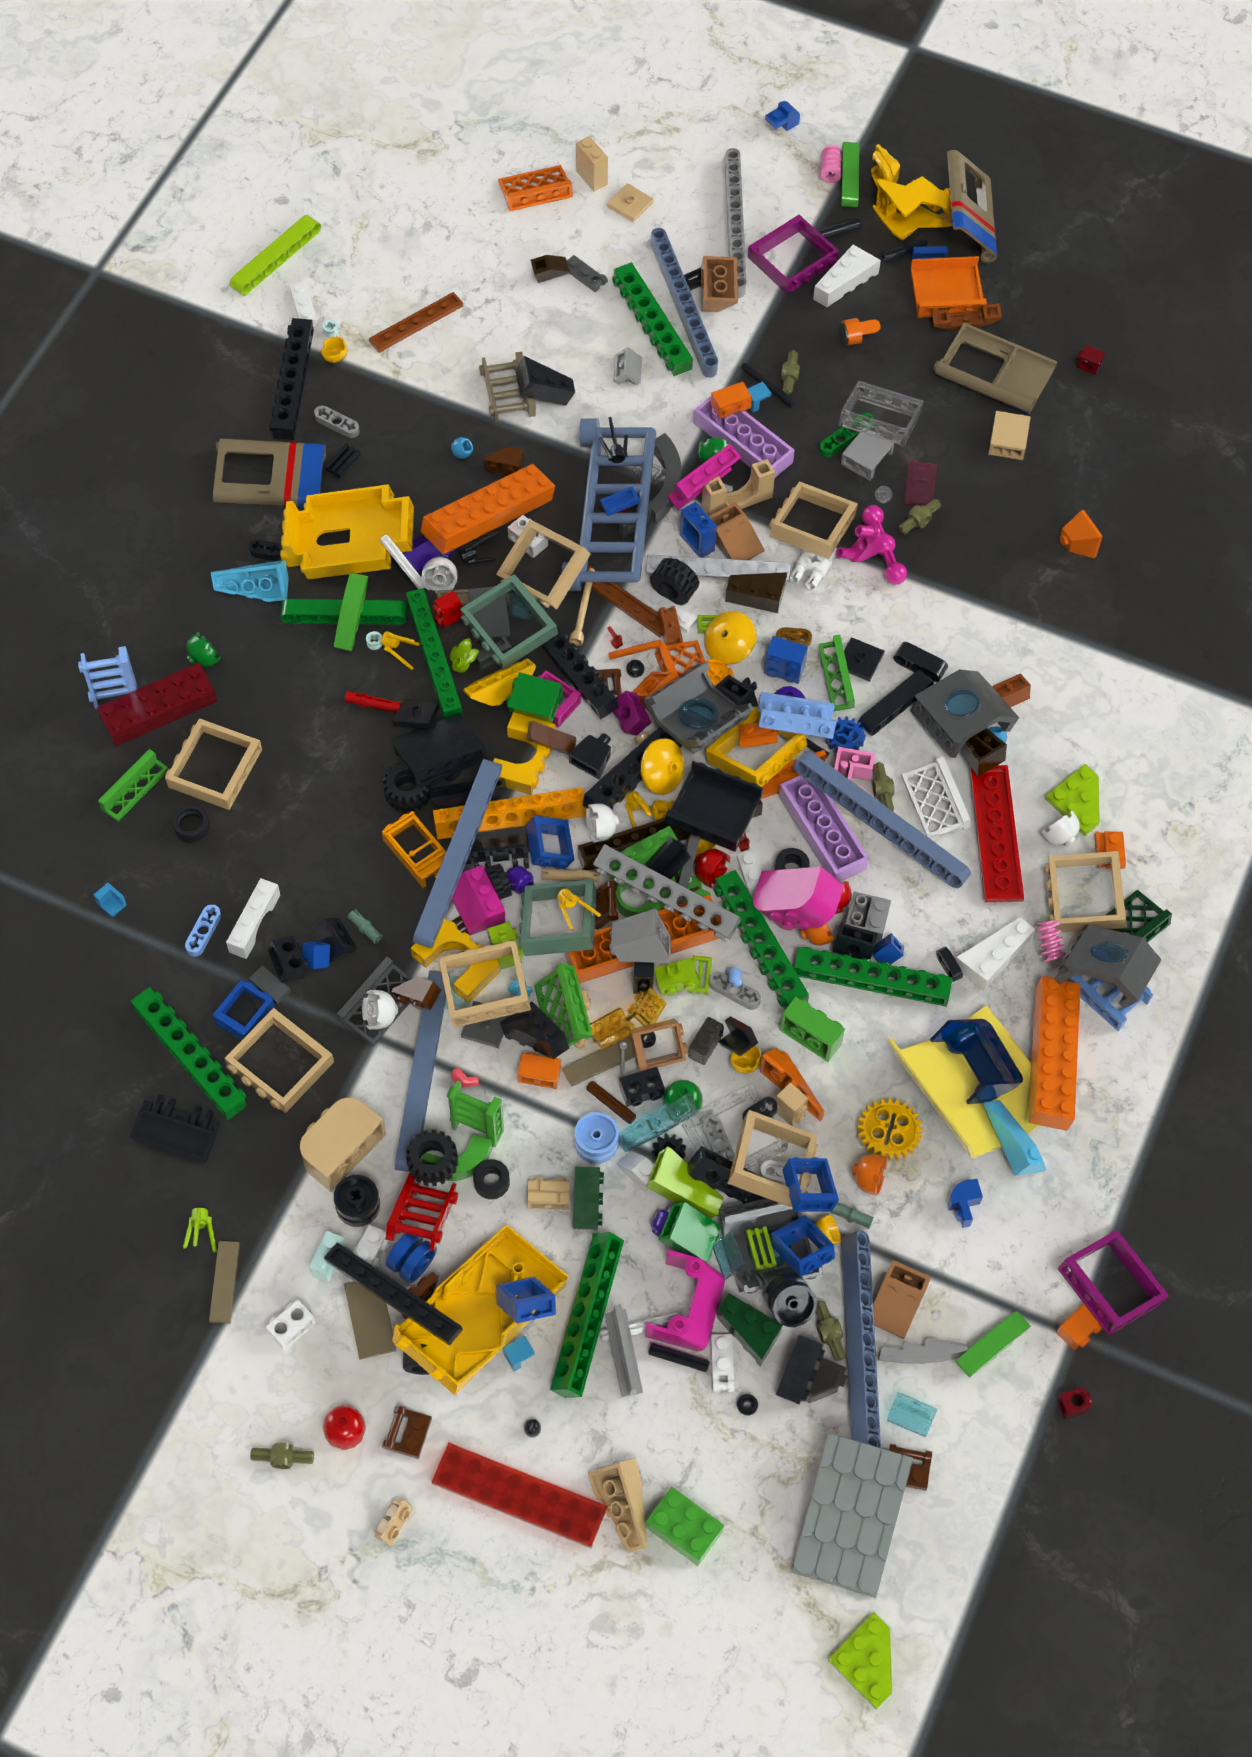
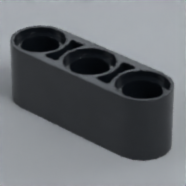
(919, 659)

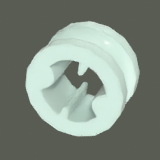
(333, 324)
(374, 645)

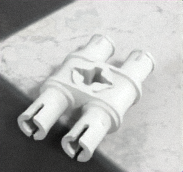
(811, 565)

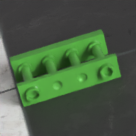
(476, 1113)

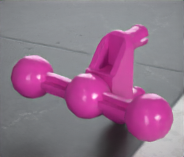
(872, 542)

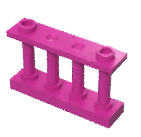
(693, 484)

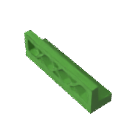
(842, 670)
(128, 781)

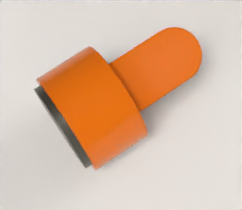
(852, 330)

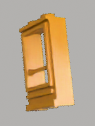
(428, 865)

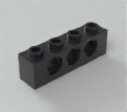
(718, 1178)

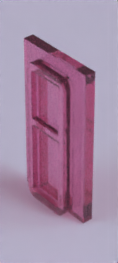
(920, 483)

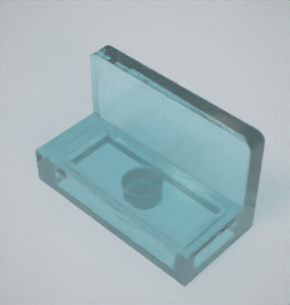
(911, 1414)

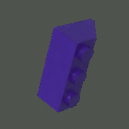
(421, 553)

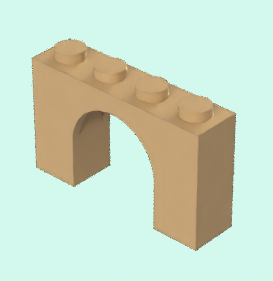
(756, 490)

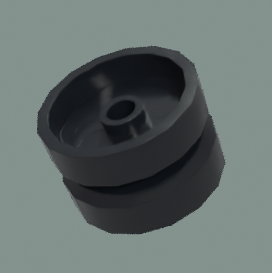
(356, 1200)
(790, 1300)

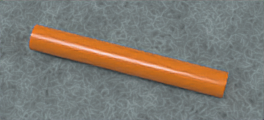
(635, 649)

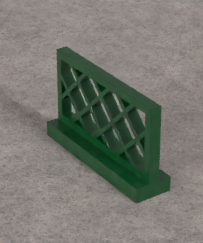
(1155, 924)

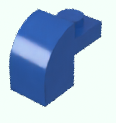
(783, 116)
(962, 1197)

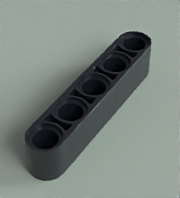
(894, 703)

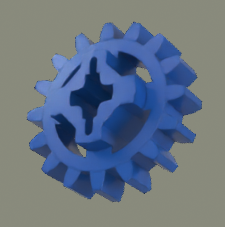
(846, 733)

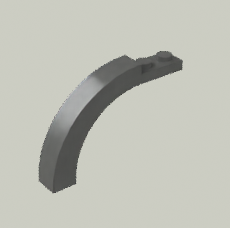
(669, 458)

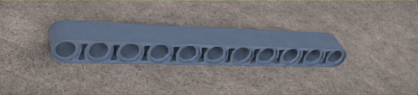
(684, 303)
(882, 819)
(457, 854)
(421, 1073)
(861, 1339)

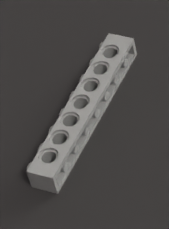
(609, 856)

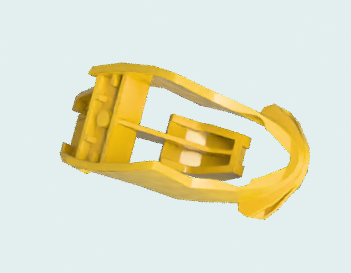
(907, 199)

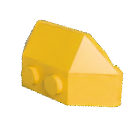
(498, 686)

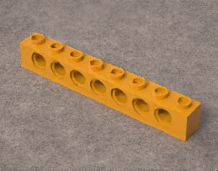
(516, 811)

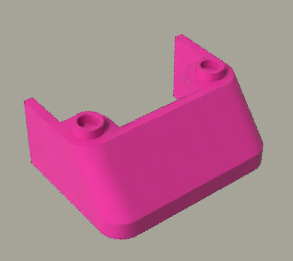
(695, 1330)

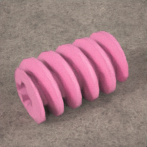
(831, 164)
(1050, 940)

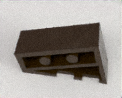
(757, 591)
(984, 751)

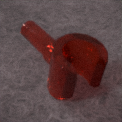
(617, 639)
(744, 844)

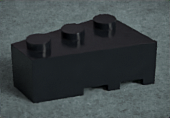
(543, 383)
(800, 1370)

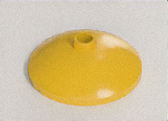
(736, 644)
(662, 766)

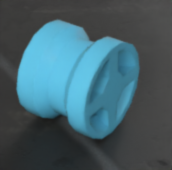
(515, 989)

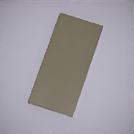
(369, 1322)

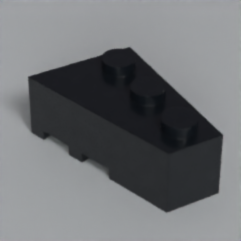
(536, 1031)

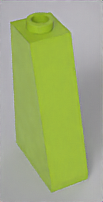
(672, 1181)

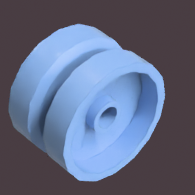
(596, 1137)

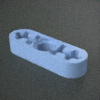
(203, 938)

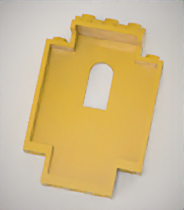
(363, 511)

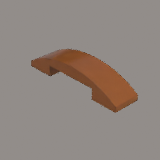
(977, 318)

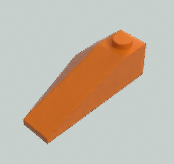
(781, 1071)

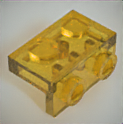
(646, 1008)
(610, 1028)

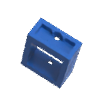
(698, 531)
(553, 827)
(232, 1026)
(810, 1201)
(803, 1228)
(531, 1296)

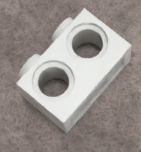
(295, 1328)

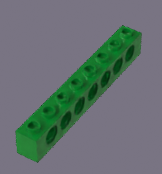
(652, 319)
(433, 653)
(733, 883)
(877, 984)
(227, 1105)
(587, 1315)

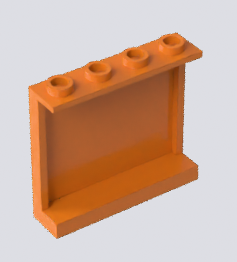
(946, 285)

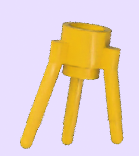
(391, 641)
(636, 803)
(568, 900)

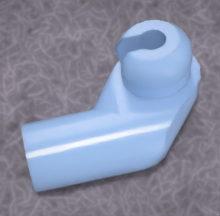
(734, 976)

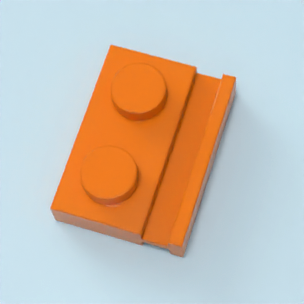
(754, 735)
(1109, 842)

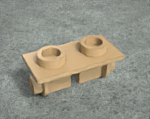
(399, 1513)

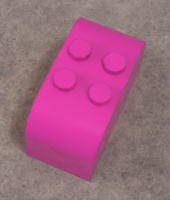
(798, 897)

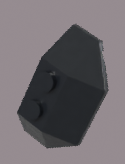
(457, 794)

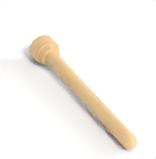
(577, 635)

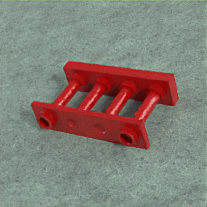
(406, 1200)

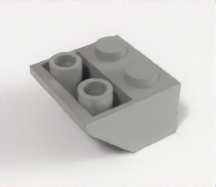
(868, 913)

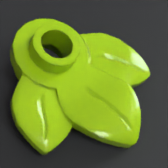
(463, 655)

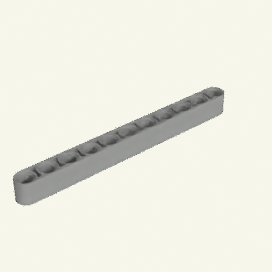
(735, 220)

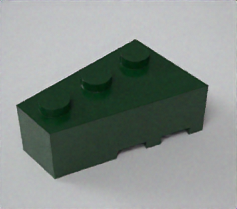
(587, 1198)
(750, 1327)

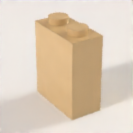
(591, 163)
(1009, 435)

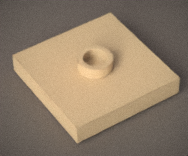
(630, 202)

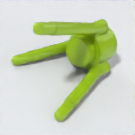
(198, 1220)

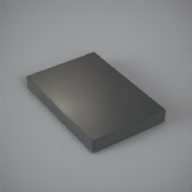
(492, 617)

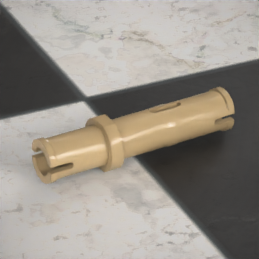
(569, 874)

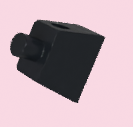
(592, 755)

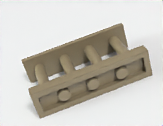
(527, 404)

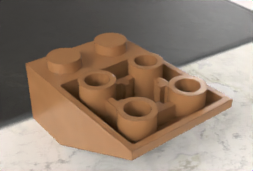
(735, 534)
(899, 1298)

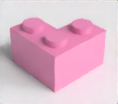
(854, 763)

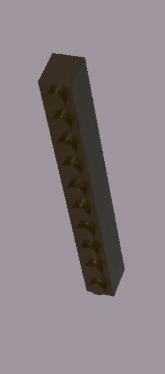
(589, 851)

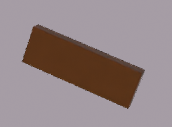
(550, 738)

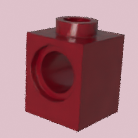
(1090, 359)
(1068, 1409)

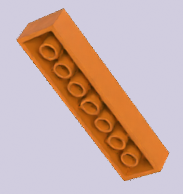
(487, 509)
(601, 962)
(1054, 1054)

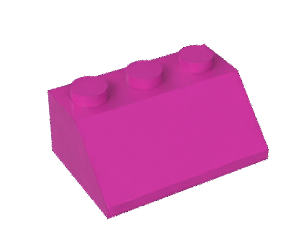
(477, 901)

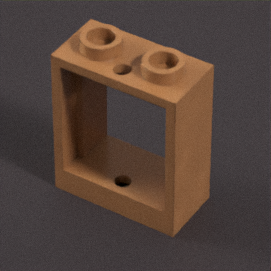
(681, 1047)

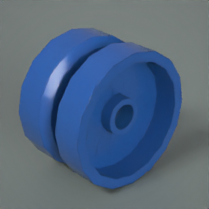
(410, 1257)

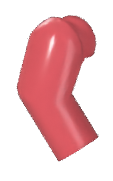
(458, 1075)

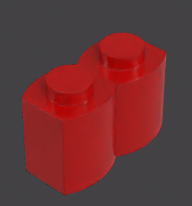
(447, 610)

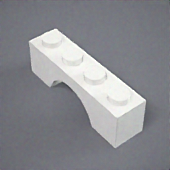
(244, 933)

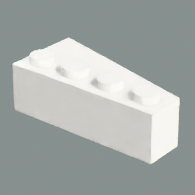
(845, 275)
(993, 955)

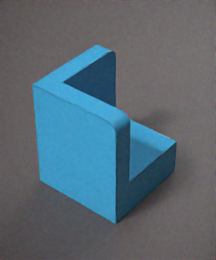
(758, 393)
(110, 899)
(518, 1352)

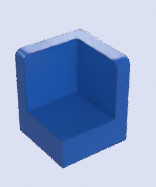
(888, 949)
(316, 954)

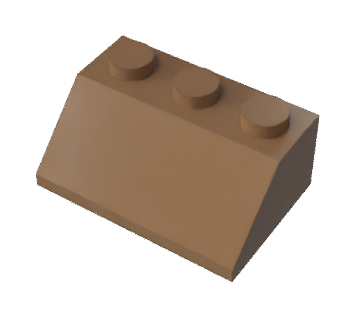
(718, 283)

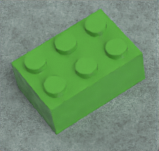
(812, 1029)
(684, 1526)

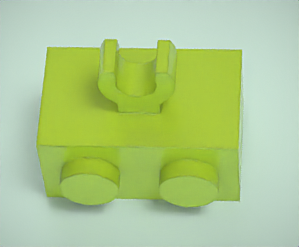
(502, 933)
(677, 977)

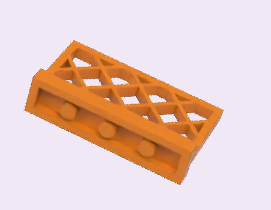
(536, 194)
(665, 659)

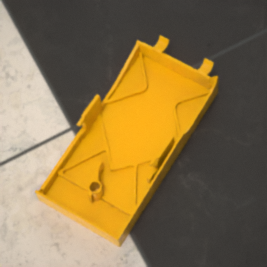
(471, 1301)

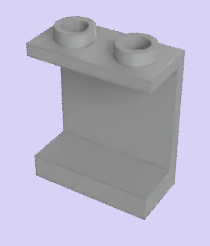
(865, 454)

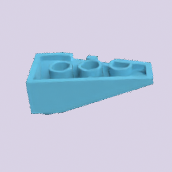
(259, 581)
(1016, 1143)

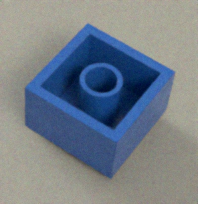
(785, 660)

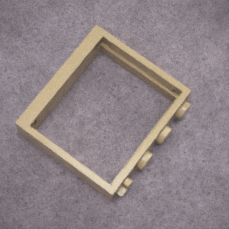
(803, 539)
(569, 573)
(239, 777)
(1086, 859)
(492, 1009)
(263, 1090)
(760, 1185)

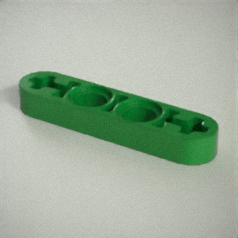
(836, 445)

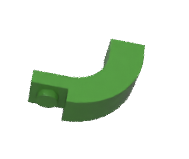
(477, 1152)

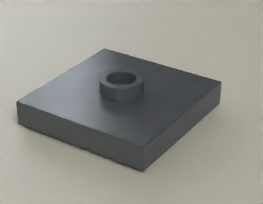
(484, 1032)

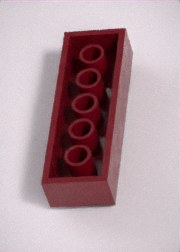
(157, 704)

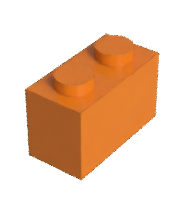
(731, 400)
(539, 1070)
(1079, 1327)

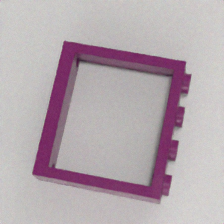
(779, 235)
(1093, 1298)

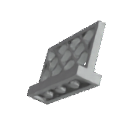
(623, 1352)

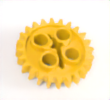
(908, 1134)

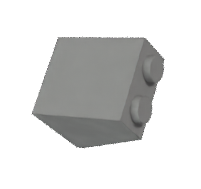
(641, 939)

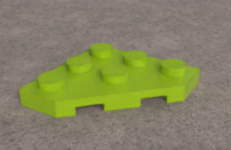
(1080, 795)
(867, 1660)

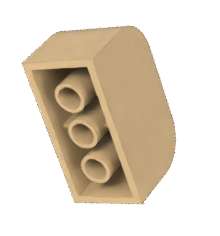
(340, 1140)

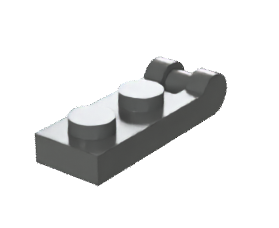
(586, 274)

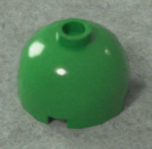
(710, 448)
(201, 651)
(680, 1088)

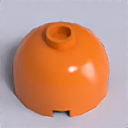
(818, 936)
(870, 1173)

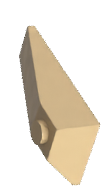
(621, 1490)

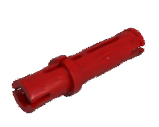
(373, 702)

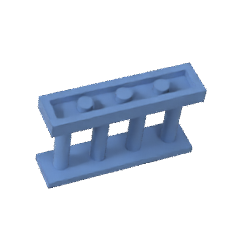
(1102, 1005)

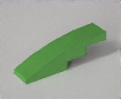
(350, 611)
(992, 1344)

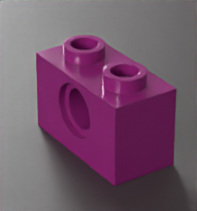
(631, 713)

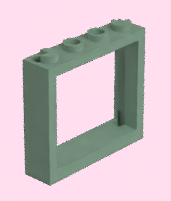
(504, 660)
(557, 943)

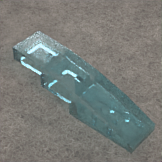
(657, 1123)

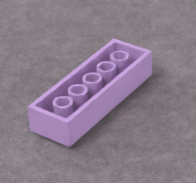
(747, 435)
(824, 828)

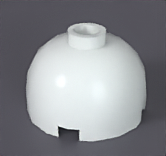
(439, 574)
(601, 822)
(1062, 830)
(378, 1009)

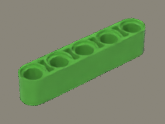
(850, 174)

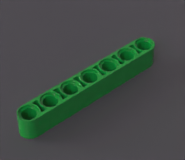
(328, 611)

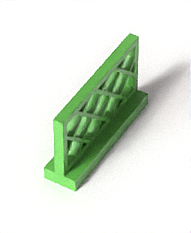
(573, 1002)

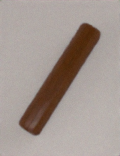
(611, 1102)

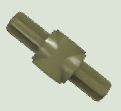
(790, 372)
(919, 516)
(883, 786)
(830, 1331)
(282, 1455)

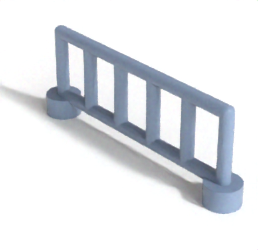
(589, 437)

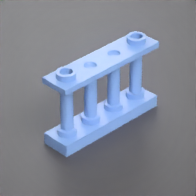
(124, 669)
(796, 715)

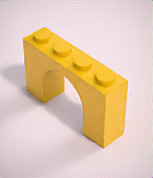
(524, 776)
(476, 976)

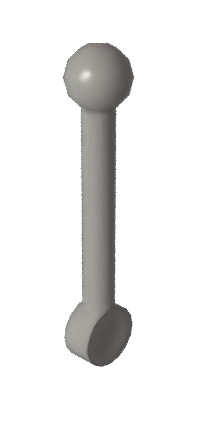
(623, 1045)

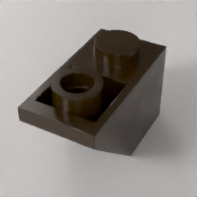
(549, 267)

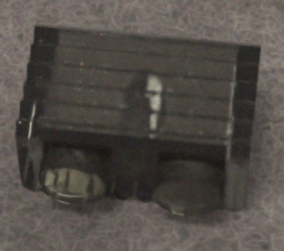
(705, 1041)

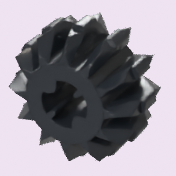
(671, 1142)

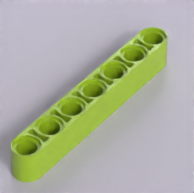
(275, 255)

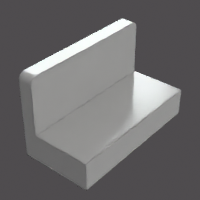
(627, 366)

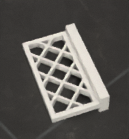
(951, 792)

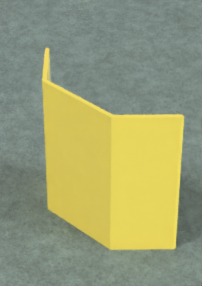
(950, 1081)

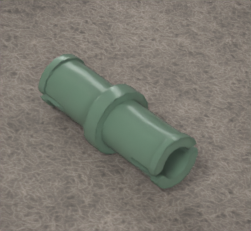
(365, 926)
(852, 1215)

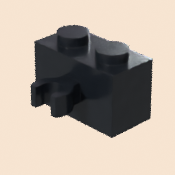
(738, 692)

